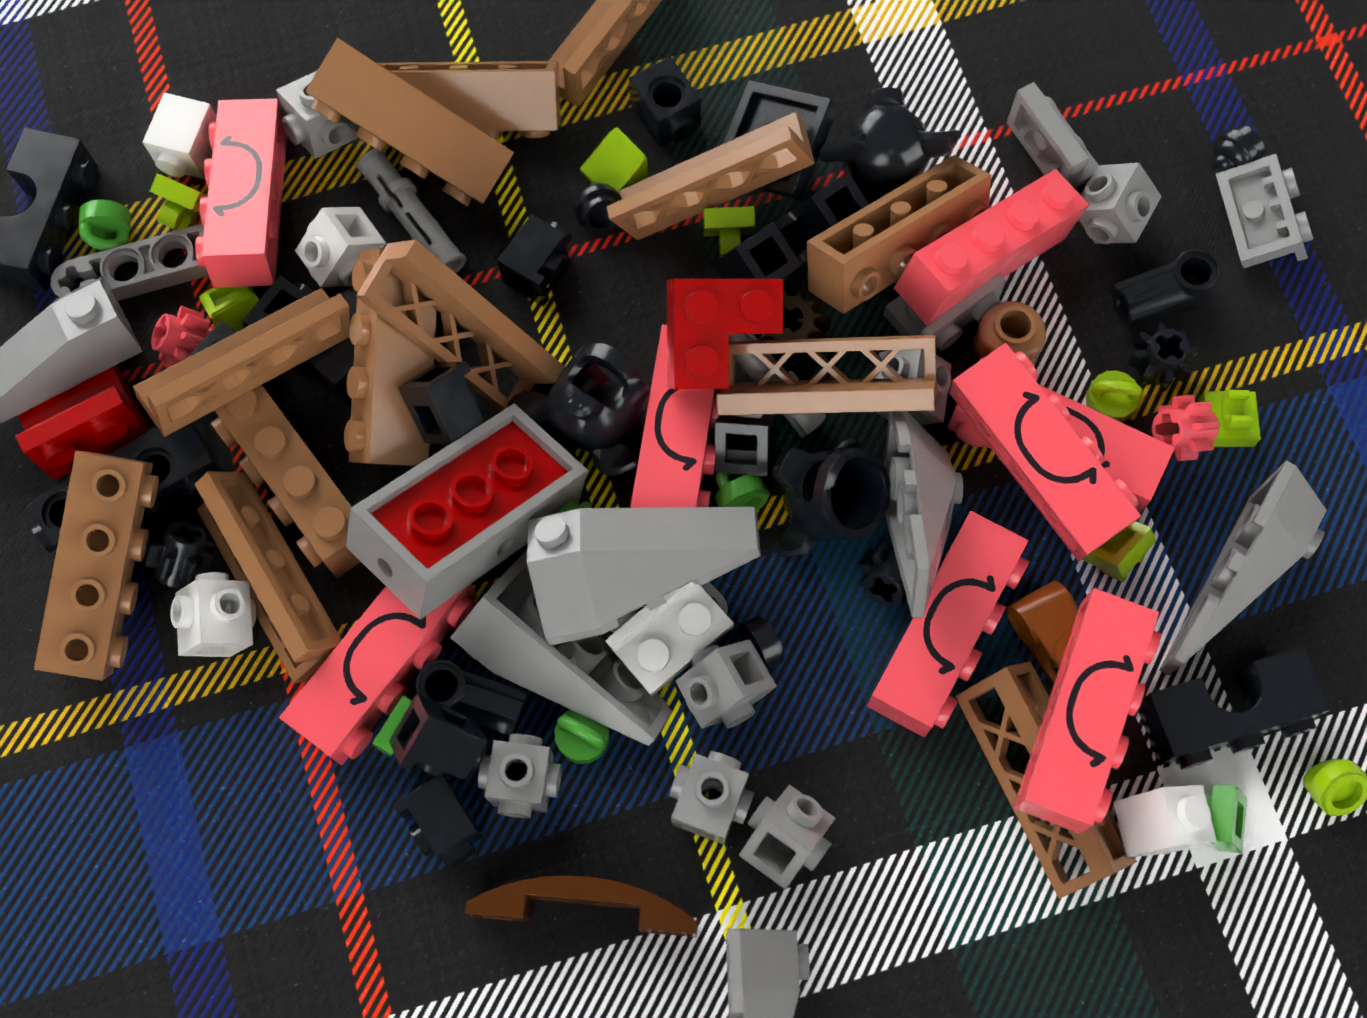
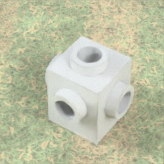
(335, 243)
(213, 616)

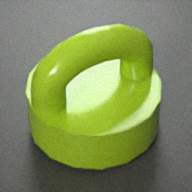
(1114, 395)
(1337, 786)

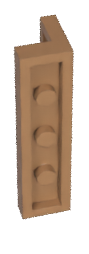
(597, 44)
(713, 177)
(460, 307)
(244, 360)
(831, 395)
(278, 586)
(1024, 708)

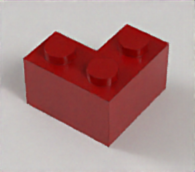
(703, 316)

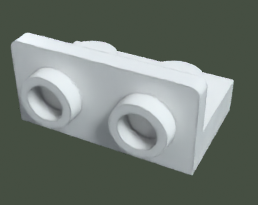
(663, 640)

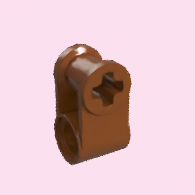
(1044, 624)

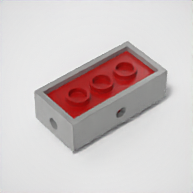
(463, 509)

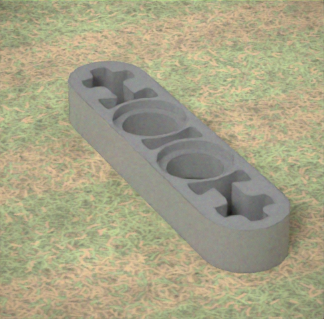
(147, 253)

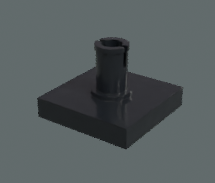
(768, 103)

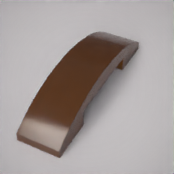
(513, 902)

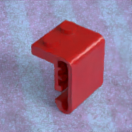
(87, 417)

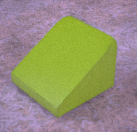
(616, 162)
(229, 304)

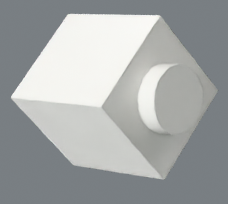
(180, 136)
(1164, 821)

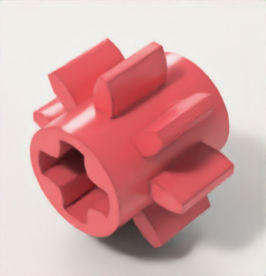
(179, 335)
(1186, 426)

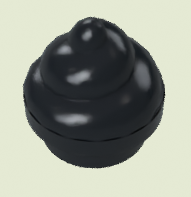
(1237, 148)
(592, 204)

